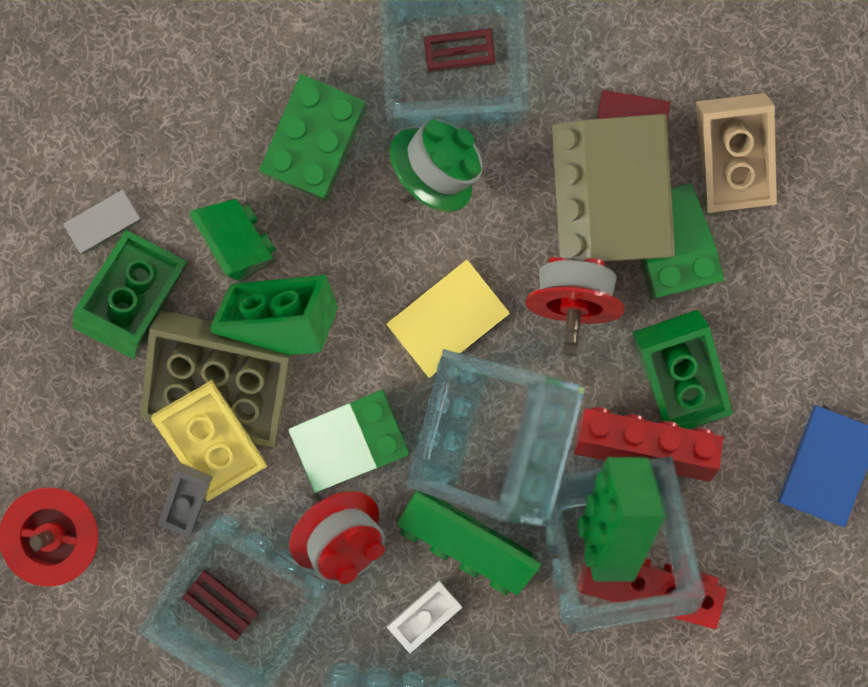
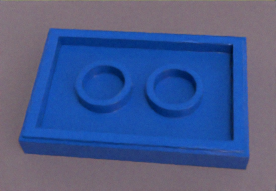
(827, 467)

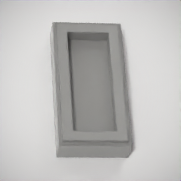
(102, 221)

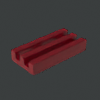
(461, 63)
(210, 614)

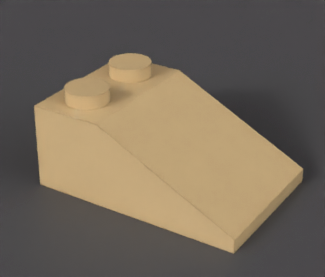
(737, 152)

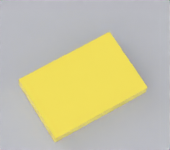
(448, 317)
(209, 438)

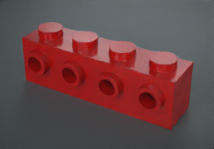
(605, 435)
(655, 582)

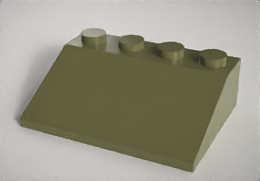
(613, 189)
(188, 355)

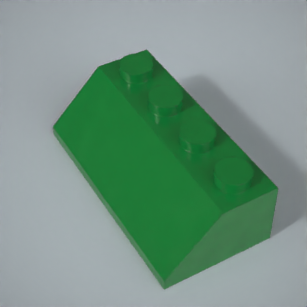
(467, 541)

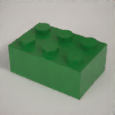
(313, 138)
(621, 519)

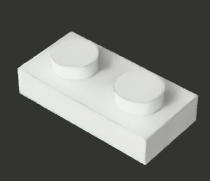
(424, 616)

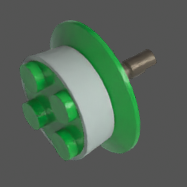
(436, 164)

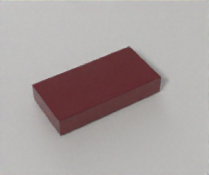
(625, 105)

